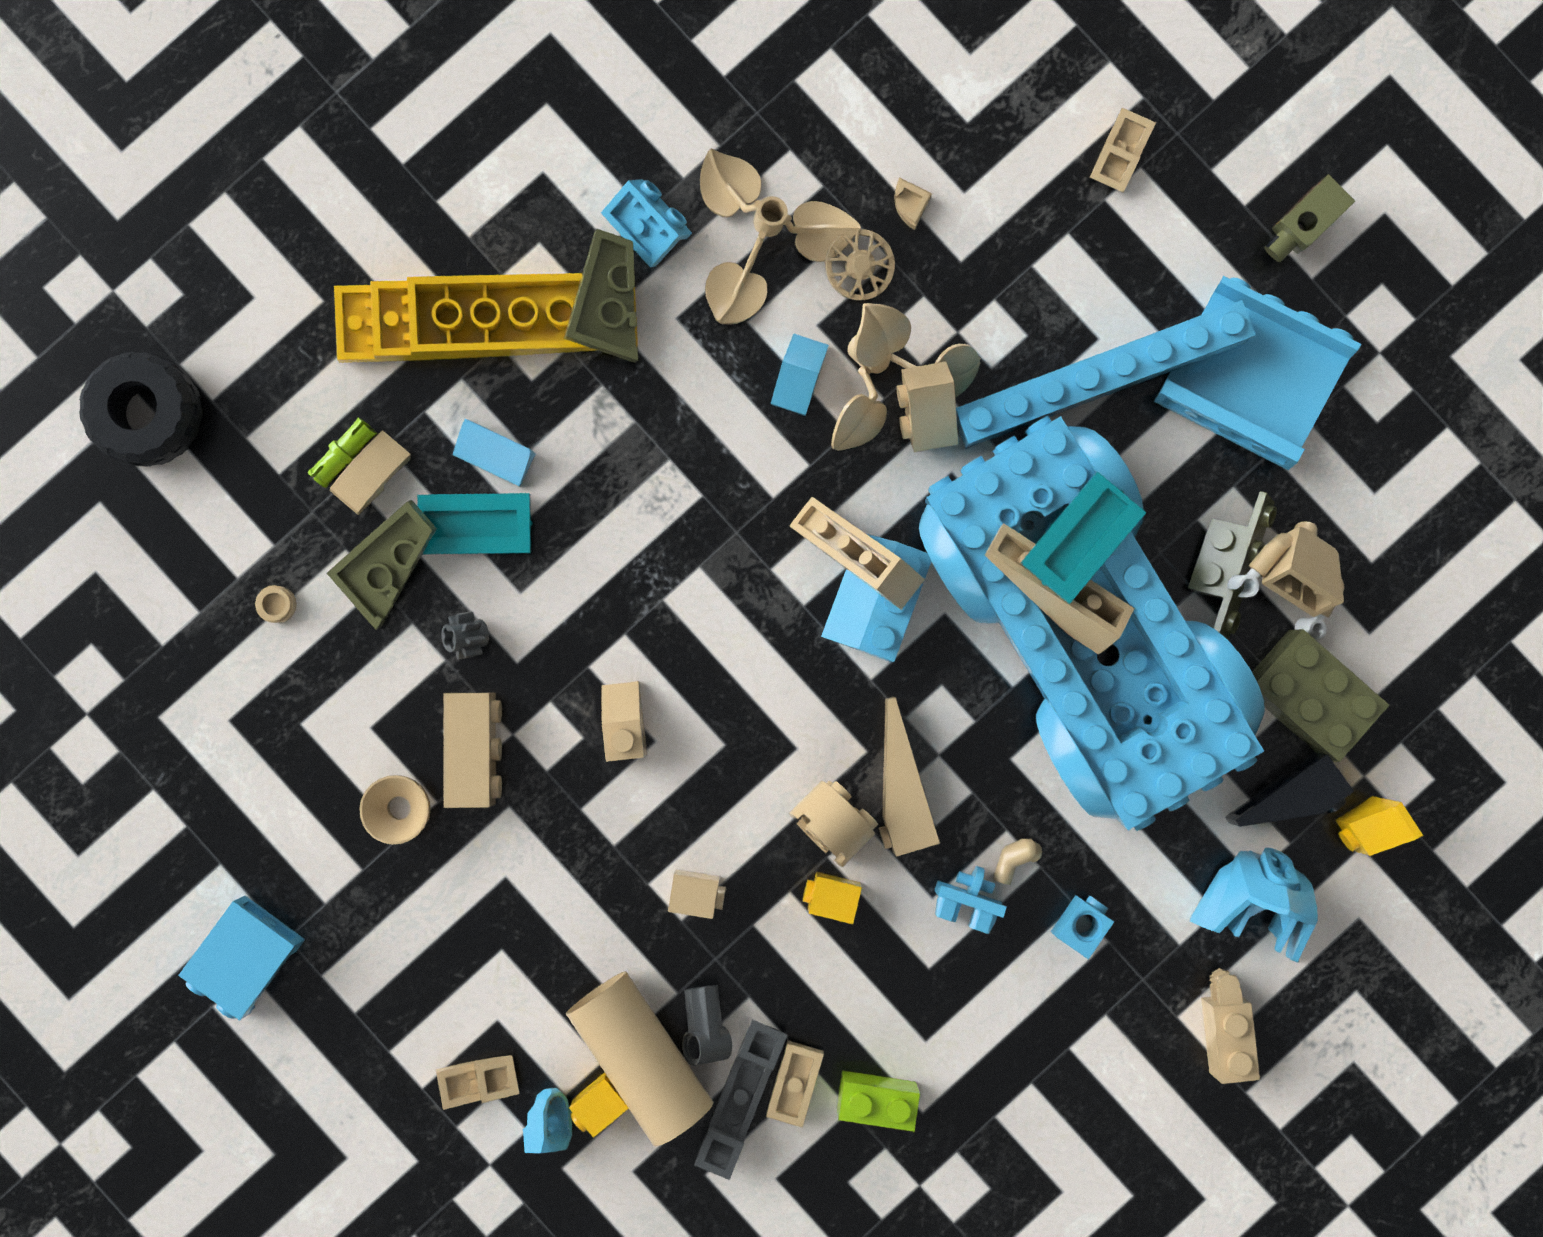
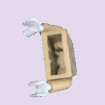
(1301, 571)

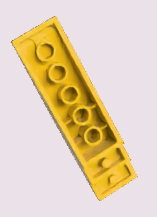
(456, 317)

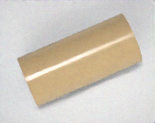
(640, 1059)

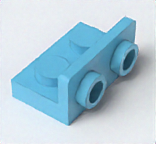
(646, 220)

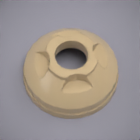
(376, 811)

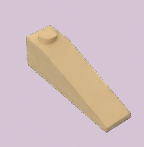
(858, 553)
(1094, 615)
(904, 802)

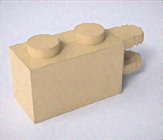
(1229, 1031)

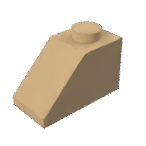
(623, 722)

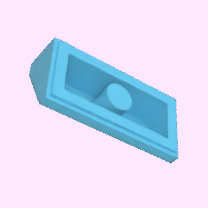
(493, 452)

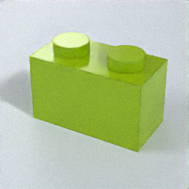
(878, 1101)

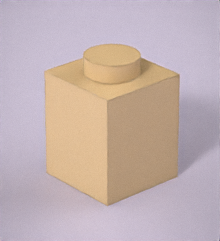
(695, 894)

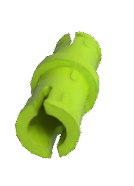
(342, 452)

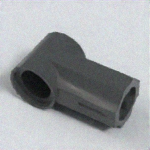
(706, 1037)

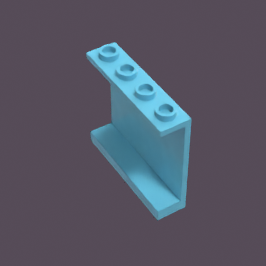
(1269, 387)

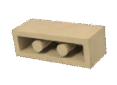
(471, 750)

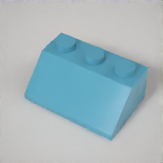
(867, 619)

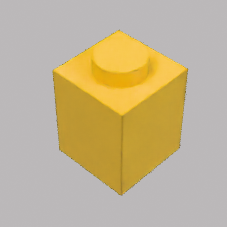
(832, 897)
(597, 1106)

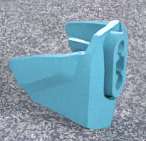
(1258, 884)

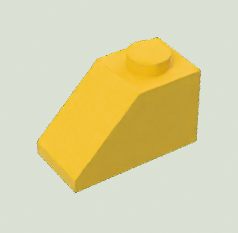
(1377, 826)

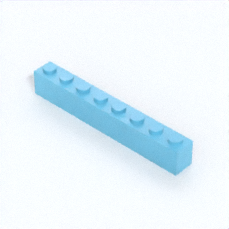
(1104, 374)

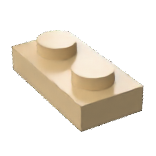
(794, 1083)

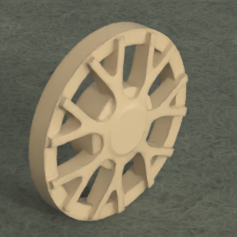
(860, 264)

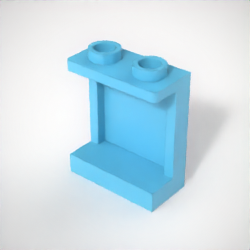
(240, 958)

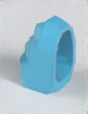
(548, 1123)

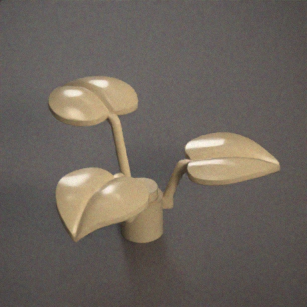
(733, 184)
(879, 336)

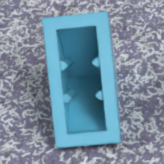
(799, 374)

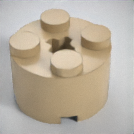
(833, 821)

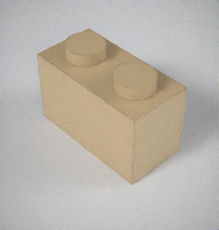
(928, 406)

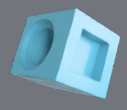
(1088, 941)

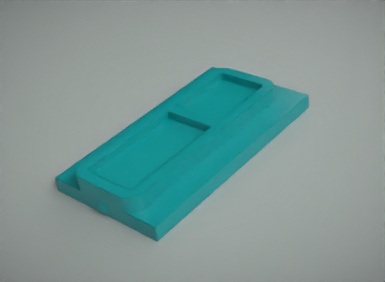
(478, 523)
(1083, 537)

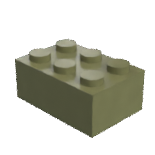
(1316, 695)

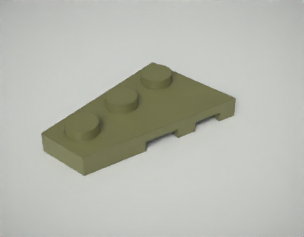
(605, 299)
(383, 562)

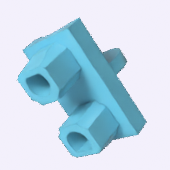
(985, 908)

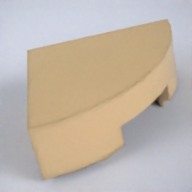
(910, 202)

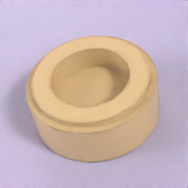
(275, 604)

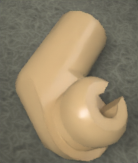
(1016, 855)

